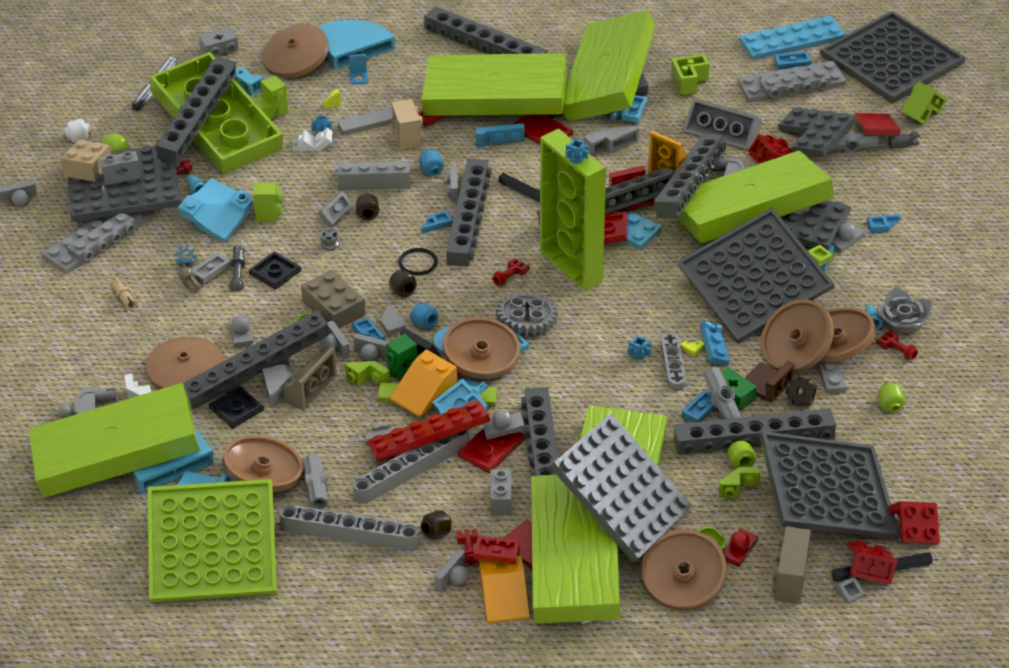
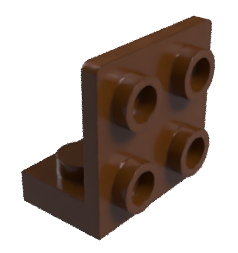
(769, 381)

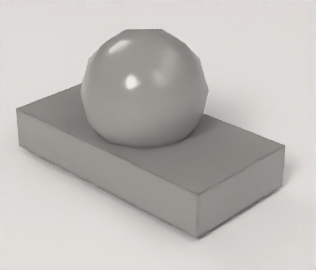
(18, 192)
(847, 236)
(241, 331)
(336, 340)
(370, 347)
(503, 424)
(452, 572)

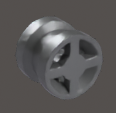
(329, 239)

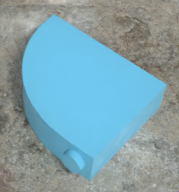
(354, 38)
(174, 469)

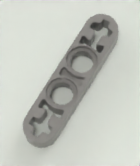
(673, 361)

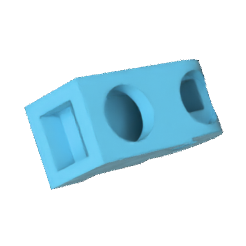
(250, 83)

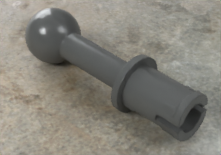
(237, 262)

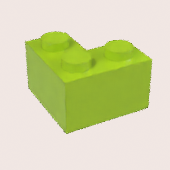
(688, 72)
(273, 98)
(923, 102)
(266, 202)

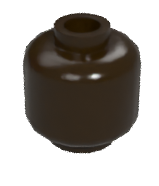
(367, 206)
(402, 283)
(436, 524)

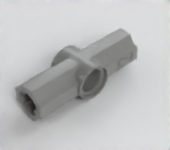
(854, 141)
(722, 394)
(315, 481)

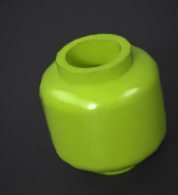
(891, 397)
(741, 454)

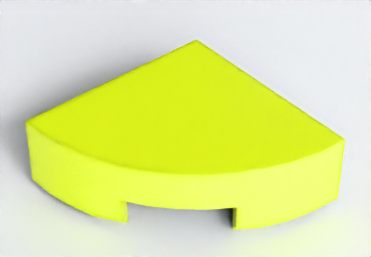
(333, 100)
(692, 348)

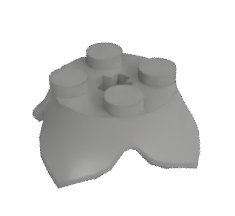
(902, 313)

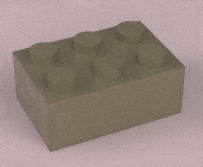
(333, 299)
(792, 564)

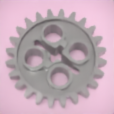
(541, 313)

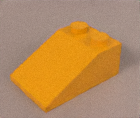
(664, 153)
(423, 383)
(504, 591)

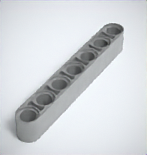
(406, 467)
(349, 527)

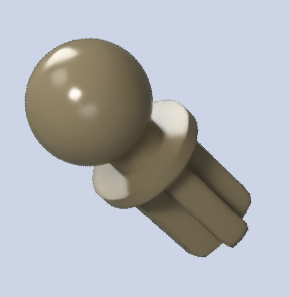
(189, 279)

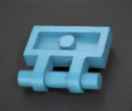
(634, 113)

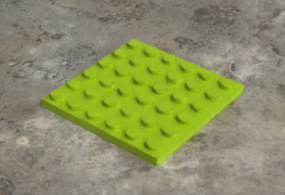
(211, 541)

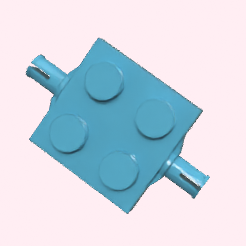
(459, 396)

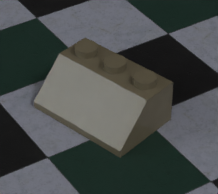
(311, 379)

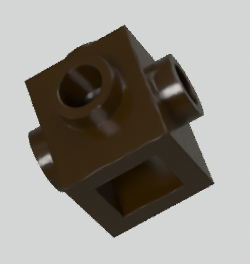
(808, 391)

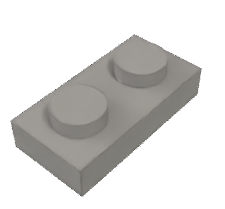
(452, 183)
(335, 209)
(211, 267)
(832, 377)

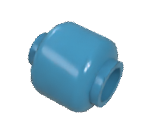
(431, 162)
(424, 316)

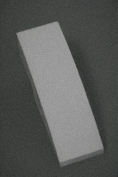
(611, 139)

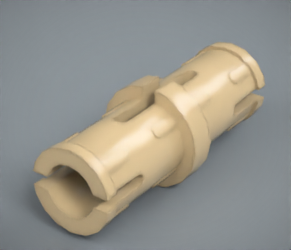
(123, 293)

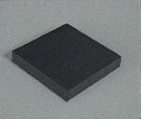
(274, 270)
(422, 344)
(236, 407)

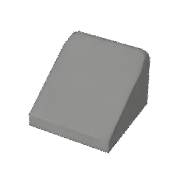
(849, 589)

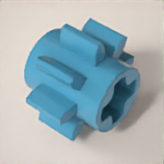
(320, 124)
(577, 151)
(182, 252)
(639, 348)

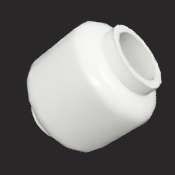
(77, 130)

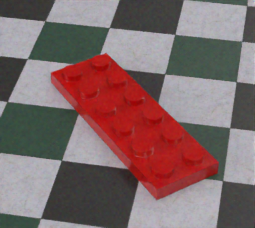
(428, 431)

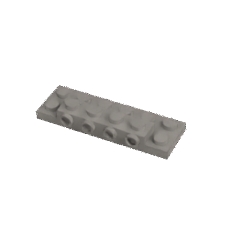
(791, 81)
(92, 240)

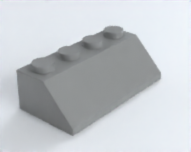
(737, 127)
(374, 175)

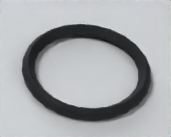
(416, 250)

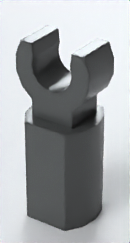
(903, 140)

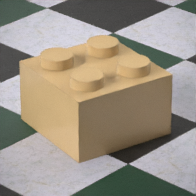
(407, 124)
(83, 160)

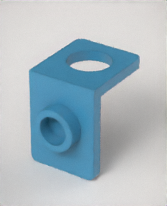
(358, 67)

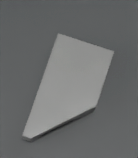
(391, 321)

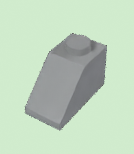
(274, 382)

